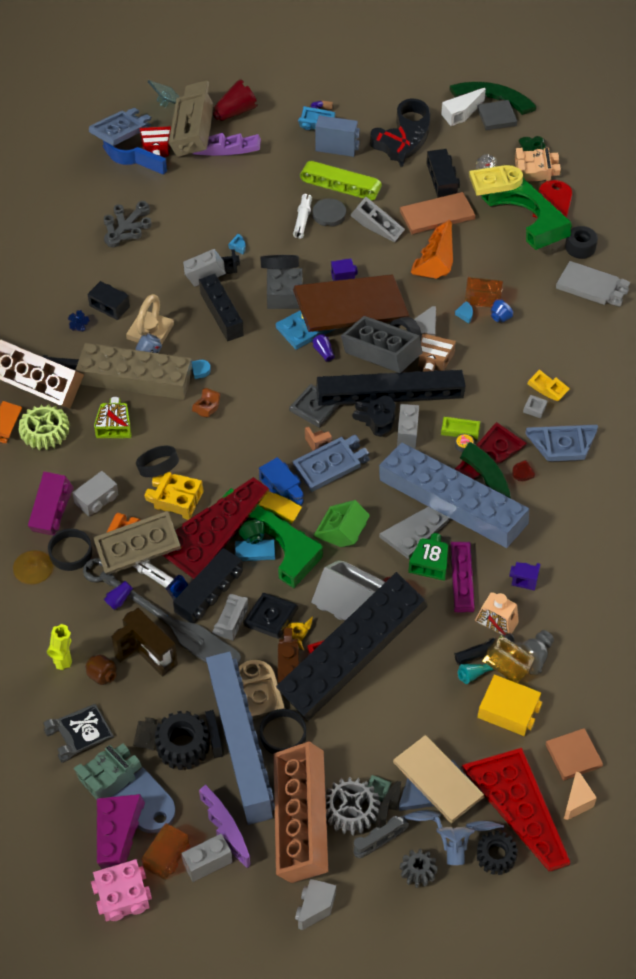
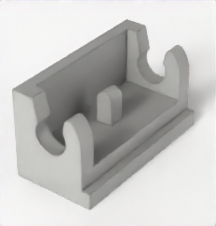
(231, 617)

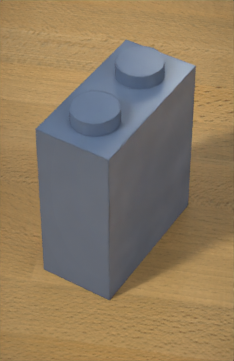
(336, 136)

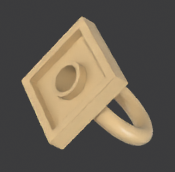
(150, 322)

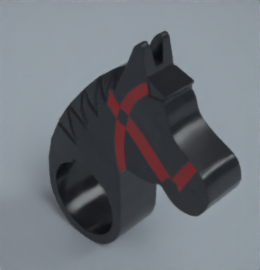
(408, 136)

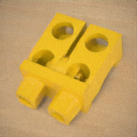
(175, 494)

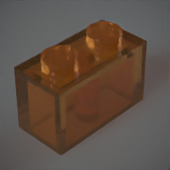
(483, 291)
(165, 851)

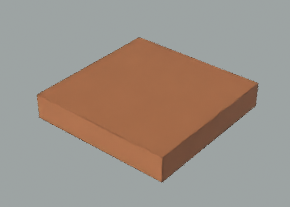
(574, 754)

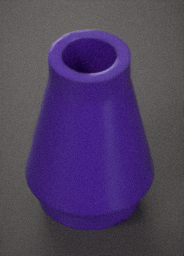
(323, 347)
(118, 595)

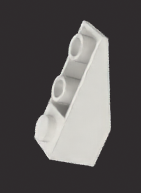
(462, 107)

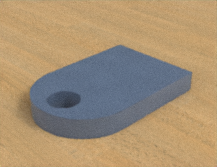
(156, 801)

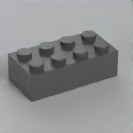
(382, 344)

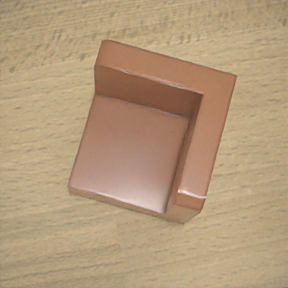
(317, 439)

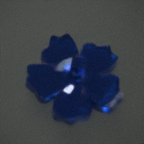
(78, 321)

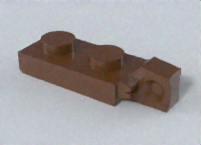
(287, 654)

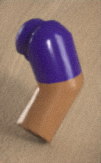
(322, 105)

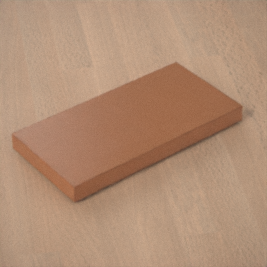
(434, 212)

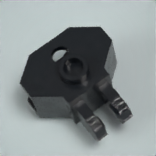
(377, 414)

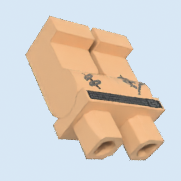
(537, 164)

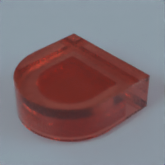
(523, 471)

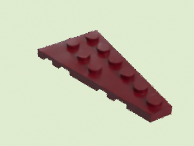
(213, 528)

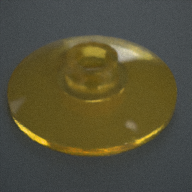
(32, 573)

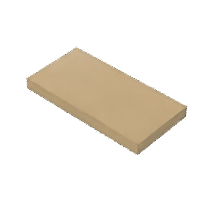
(438, 779)

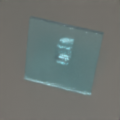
(165, 93)

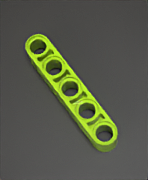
(340, 180)

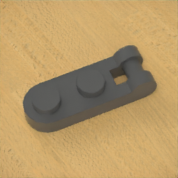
(379, 836)

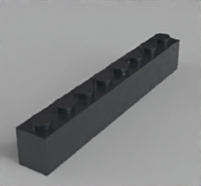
(398, 386)

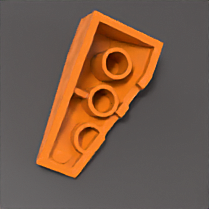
(437, 255)

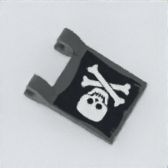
(79, 730)

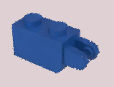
(281, 480)

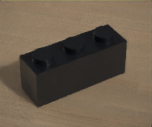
(442, 172)

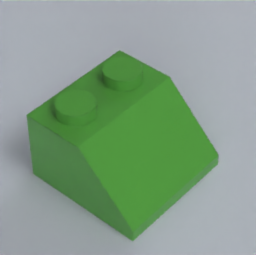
(342, 524)

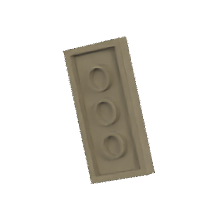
(137, 542)

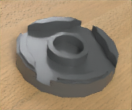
(329, 212)

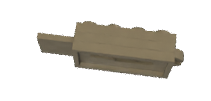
(191, 120)

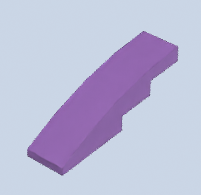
(231, 145)
(226, 825)

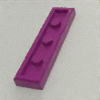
(462, 577)

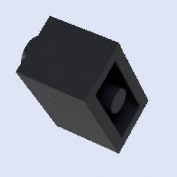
(108, 300)

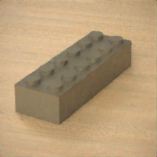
(135, 371)

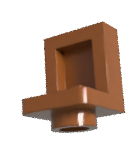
(208, 403)

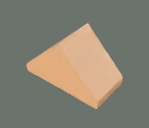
(580, 797)

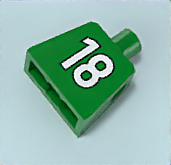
(430, 558)

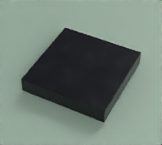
(270, 615)

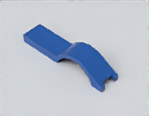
(137, 156)

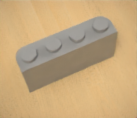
(344, 589)

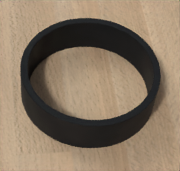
(279, 261)
(155, 453)
(72, 565)
(281, 713)

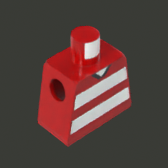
(156, 140)

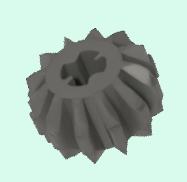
(418, 860)

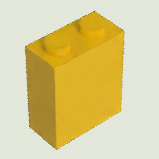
(510, 705)

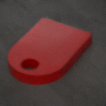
(559, 198)

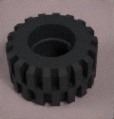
(182, 725)

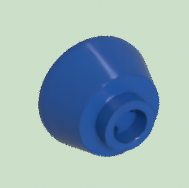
(501, 311)

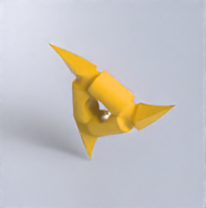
(304, 630)

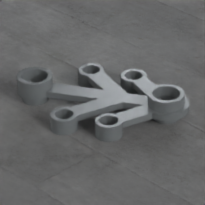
(113, 237)

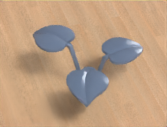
(455, 848)

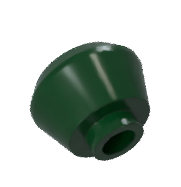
(252, 531)

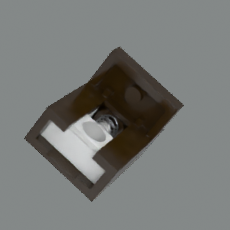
(147, 639)

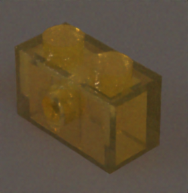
(508, 659)

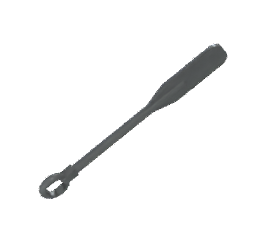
(190, 635)

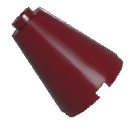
(234, 102)

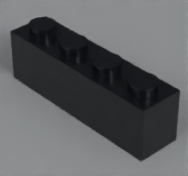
(221, 307)
(208, 586)

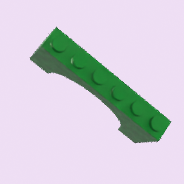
(551, 223)
(299, 550)

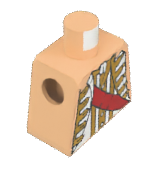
(499, 614)

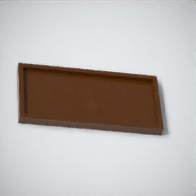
(347, 301)

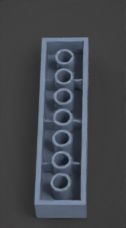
(454, 495)
(241, 738)

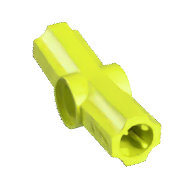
(59, 647)

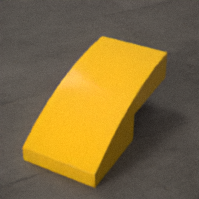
(546, 386)
(280, 506)

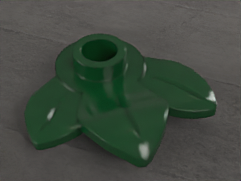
(531, 144)

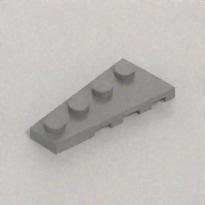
(408, 532)

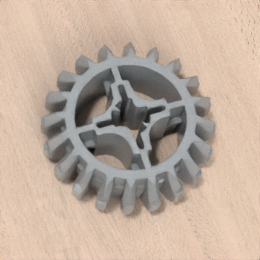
(351, 794)

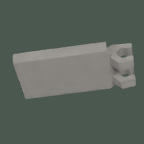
(592, 284)

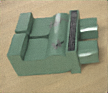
(108, 771)

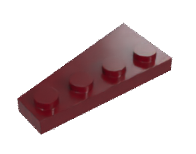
(498, 444)

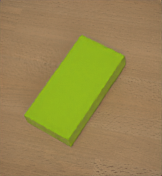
(455, 427)

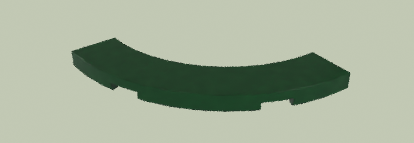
(496, 91)
(486, 467)

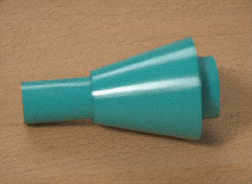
(470, 672)

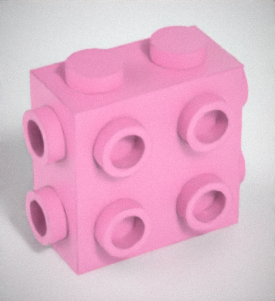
(121, 890)

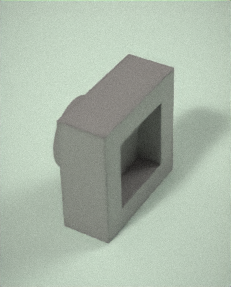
(535, 406)

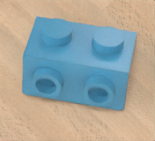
(310, 116)

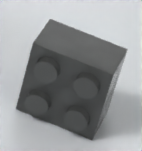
(280, 288)

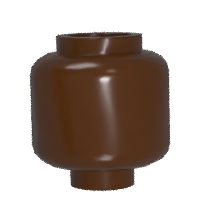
(101, 669)

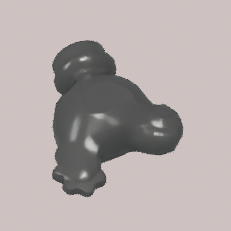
(537, 649)

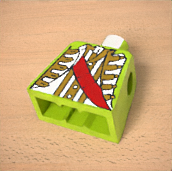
(113, 420)

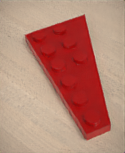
(514, 793)

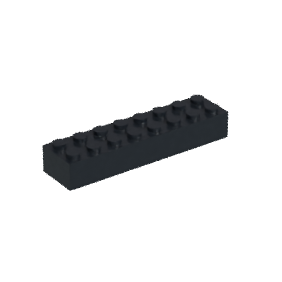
(352, 646)

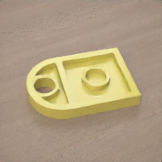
(495, 179)

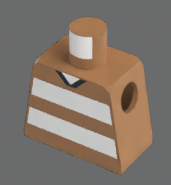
(436, 353)

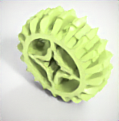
(42, 421)

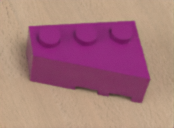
(50, 503)
(116, 827)

